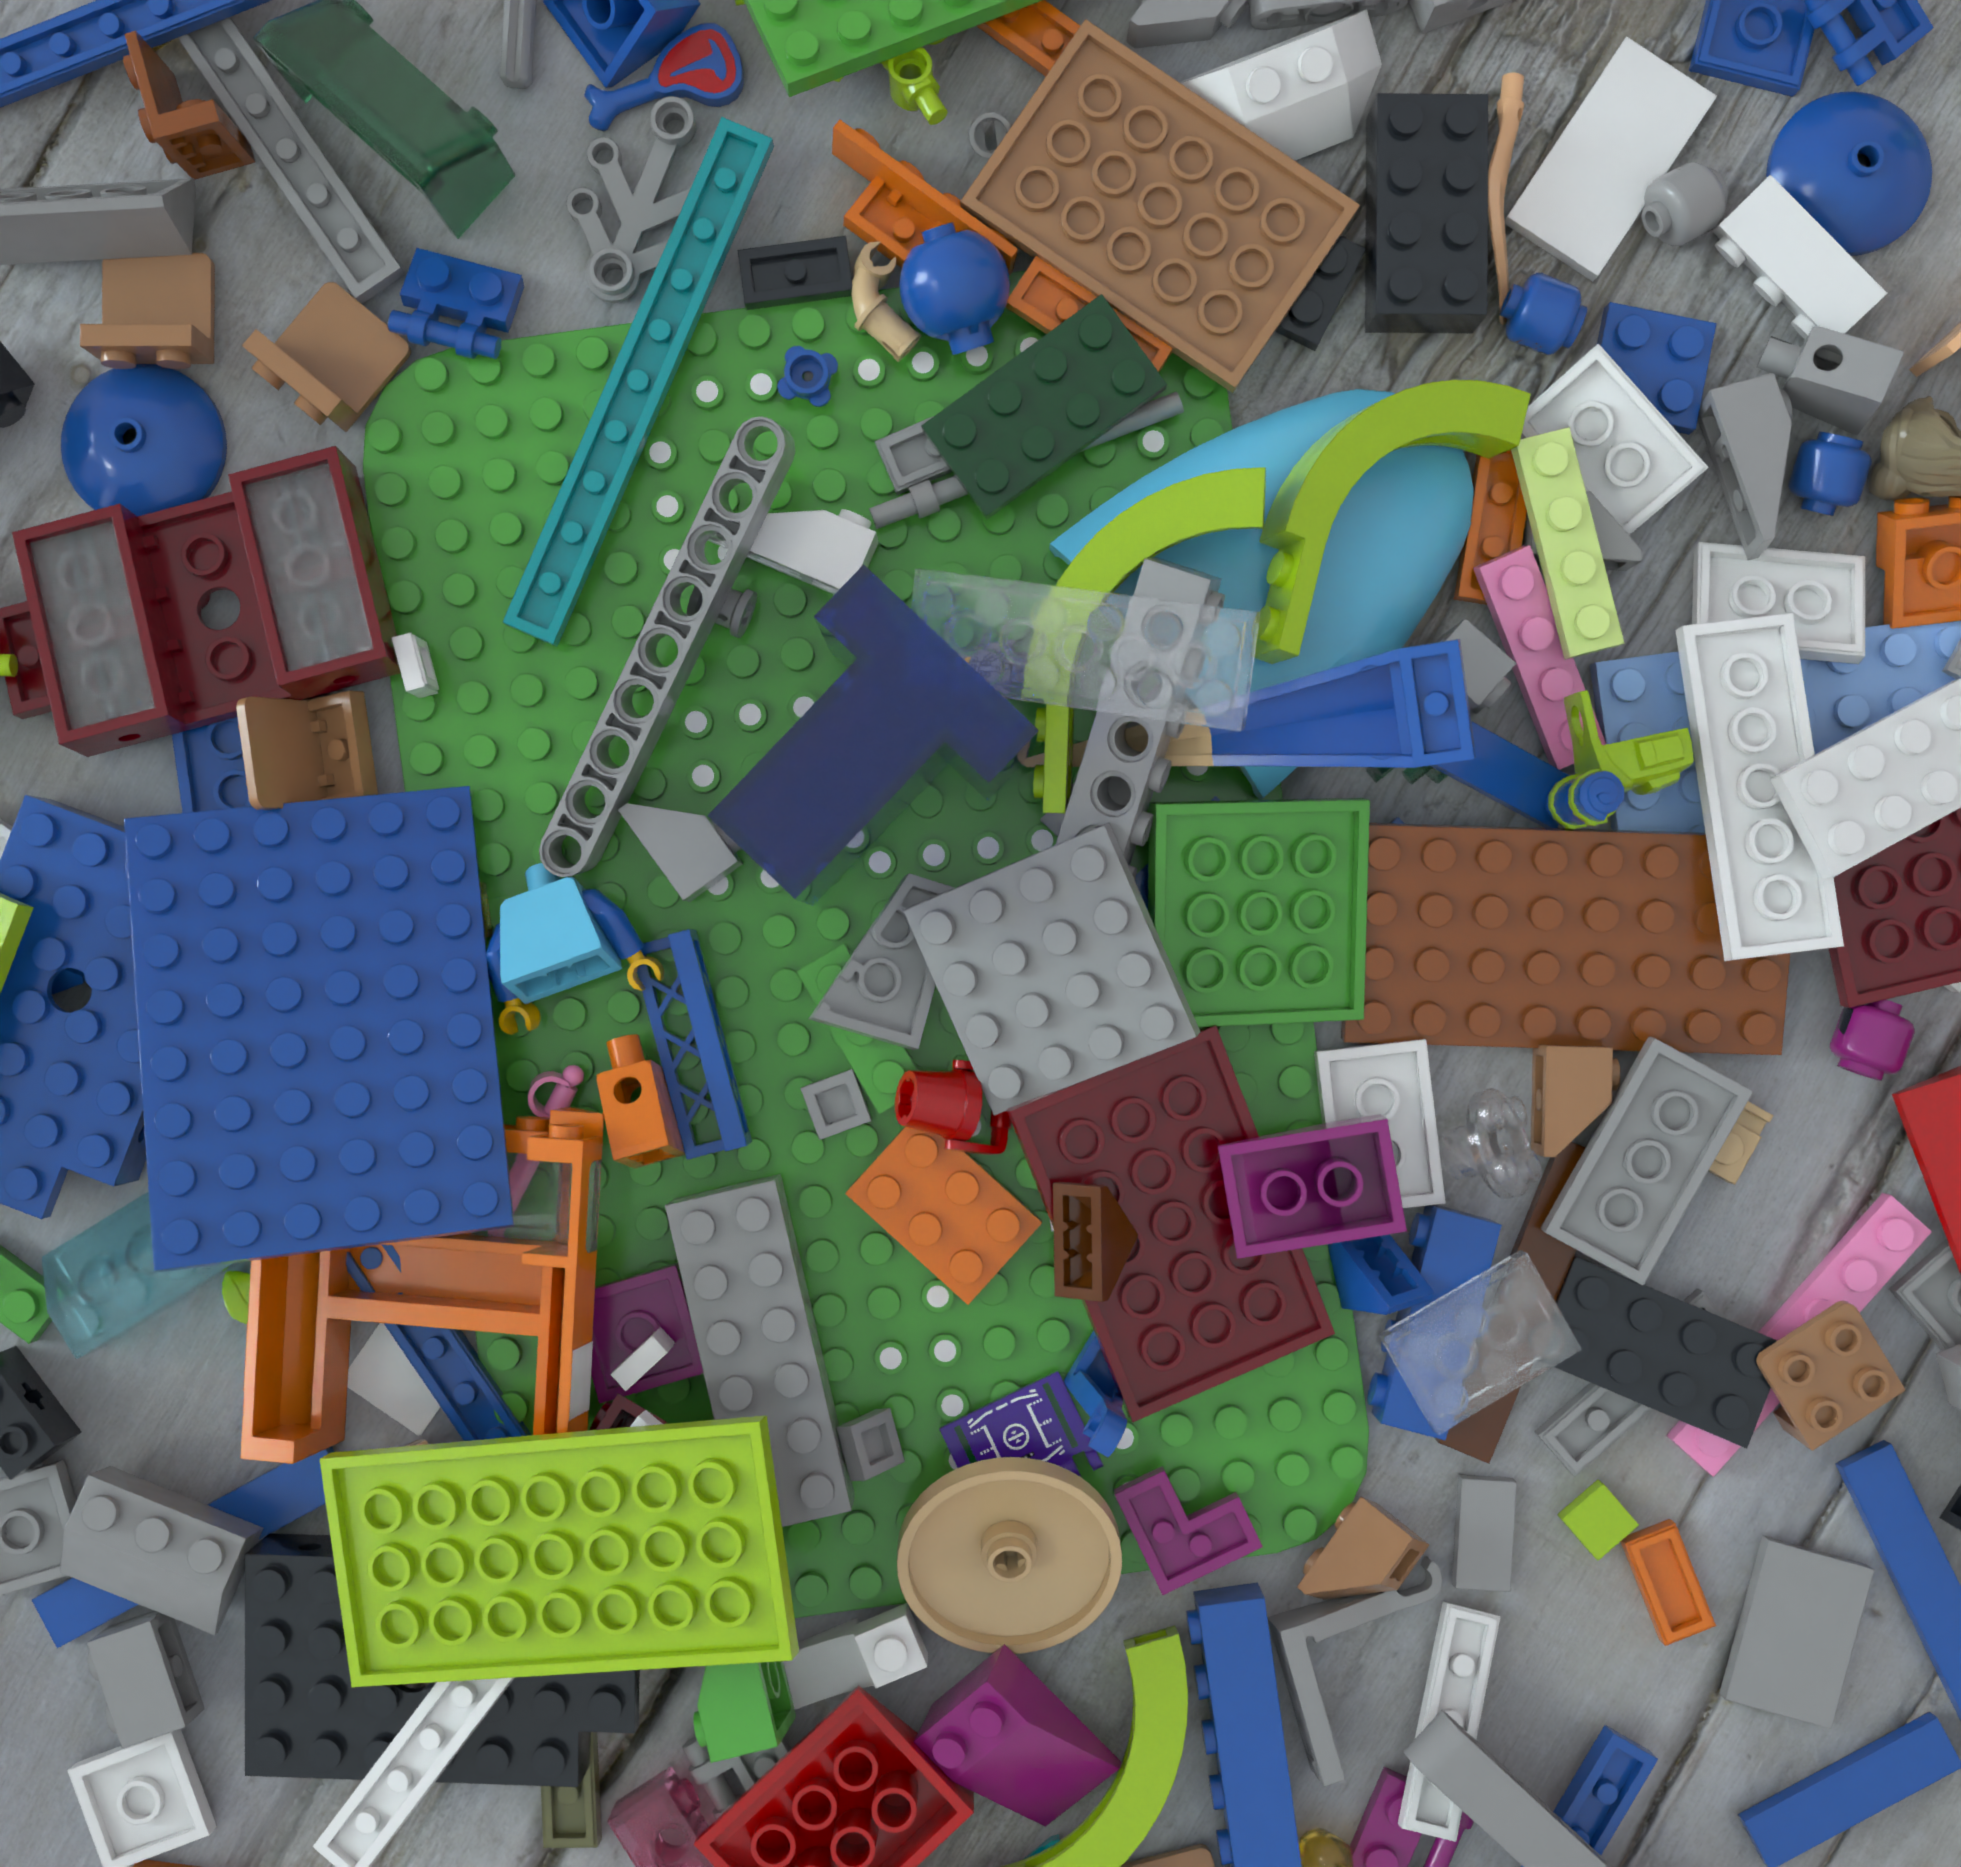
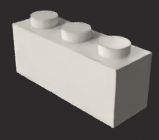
(1796, 261)

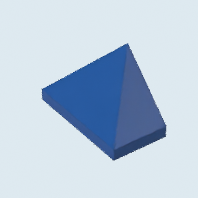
(1376, 1276)

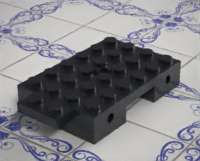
(315, 1725)

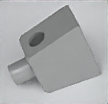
(1833, 375)

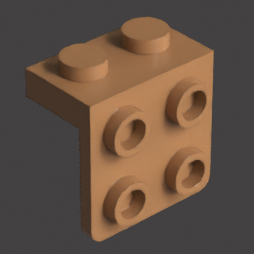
(155, 312)
(331, 356)
(306, 749)
(1828, 1375)

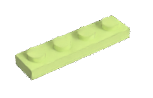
(1567, 543)

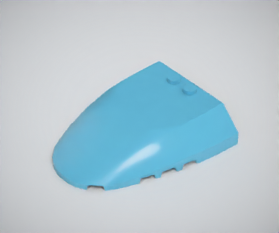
(1380, 559)

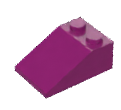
(1312, 1186)
(1014, 1741)

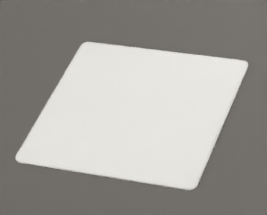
(391, 1383)

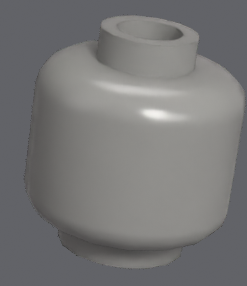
(1685, 204)

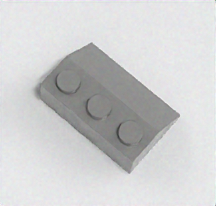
(156, 1548)

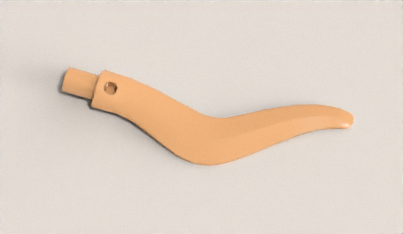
(1509, 114)

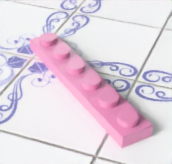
(1849, 1273)

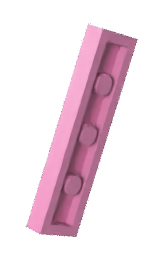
(1530, 638)

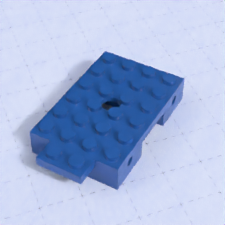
(63, 1074)

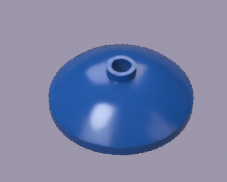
(1821, 170)
(176, 446)

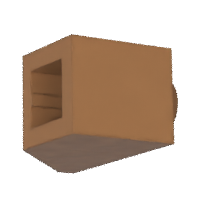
(1364, 1555)

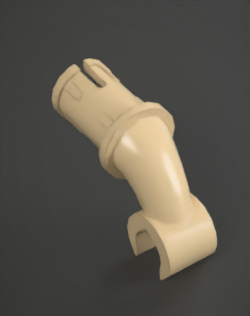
(872, 310)

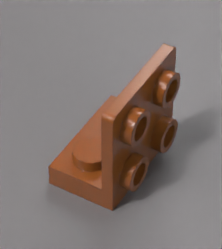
(190, 132)

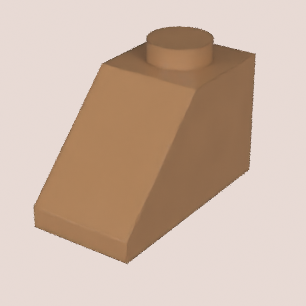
(1569, 1092)

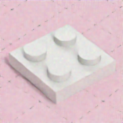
(142, 1800)

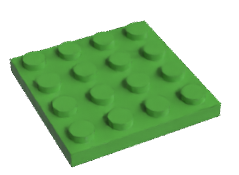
(1263, 906)

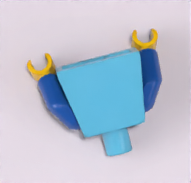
(555, 941)

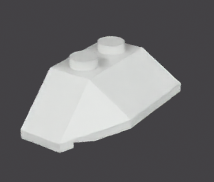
(1300, 90)

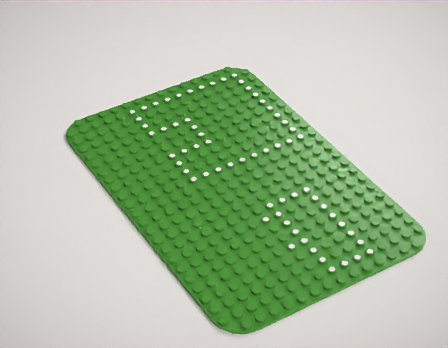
(456, 498)

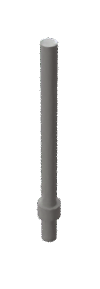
(925, 498)

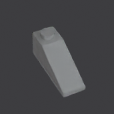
(1749, 442)

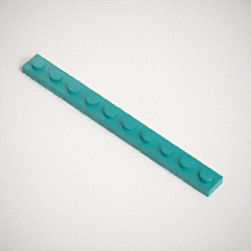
(639, 382)

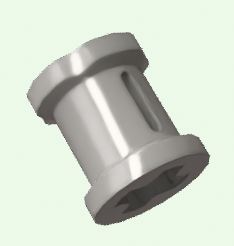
(735, 612)

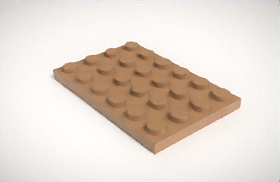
(1159, 205)

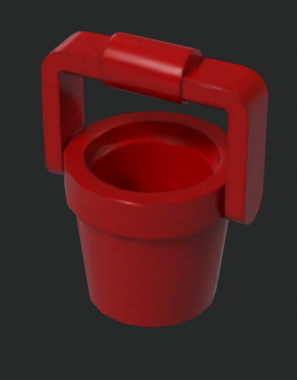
(949, 1107)

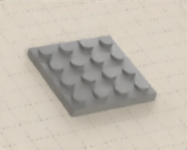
(1052, 970)

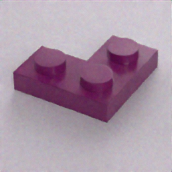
(1183, 1545)

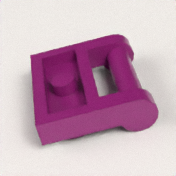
(1383, 1842)

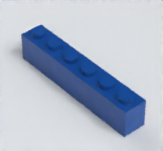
(1244, 1727)

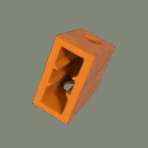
(646, 1128)

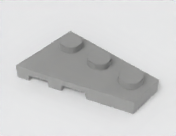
(886, 980)

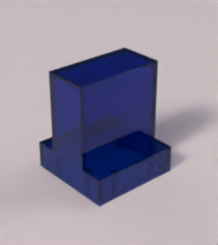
(870, 743)

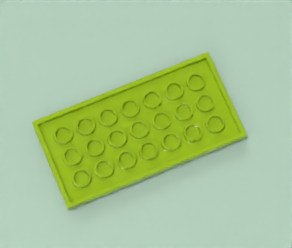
(561, 1553)

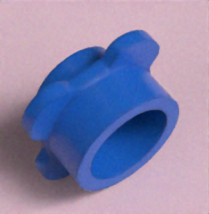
(797, 363)

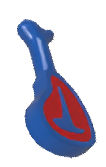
(693, 65)

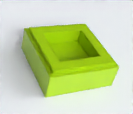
(1598, 1519)

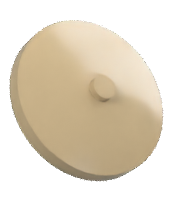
(1009, 1555)

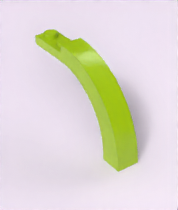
(1448, 413)
(1155, 523)
(1147, 1765)

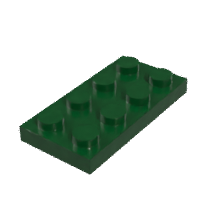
(1044, 406)

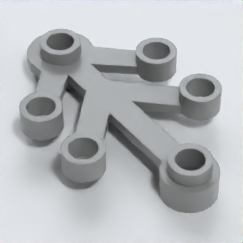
(636, 212)

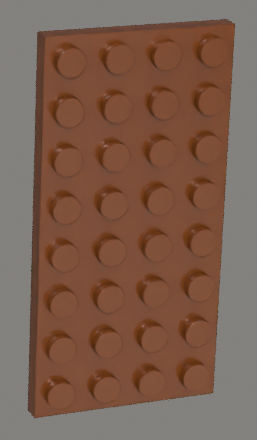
(1556, 943)

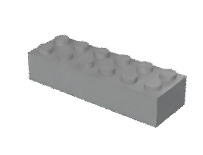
(762, 1336)

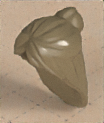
(1918, 454)

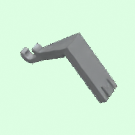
(1321, 1622)

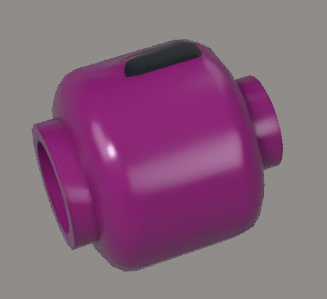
(1872, 1039)

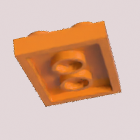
(944, 1210)

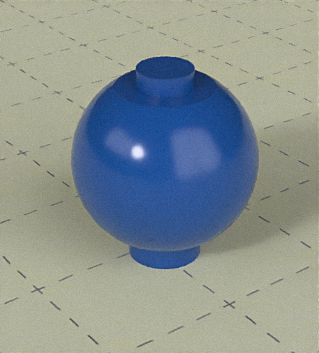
(955, 287)

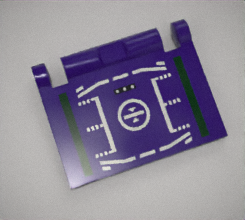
(1027, 1423)

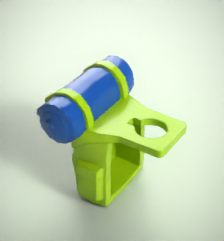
(1612, 769)

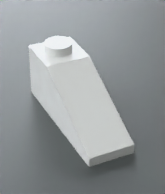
(813, 546)

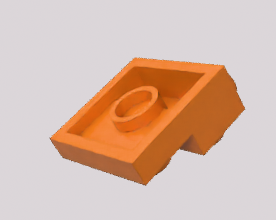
(1921, 562)

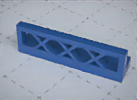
(710, 1046)

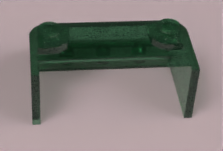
(390, 105)

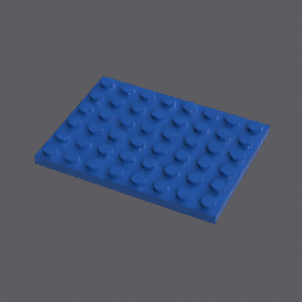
(315, 1027)

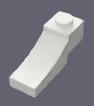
(856, 1655)

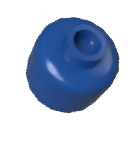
(1543, 314)
(1829, 473)

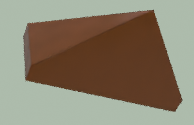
(1089, 1241)

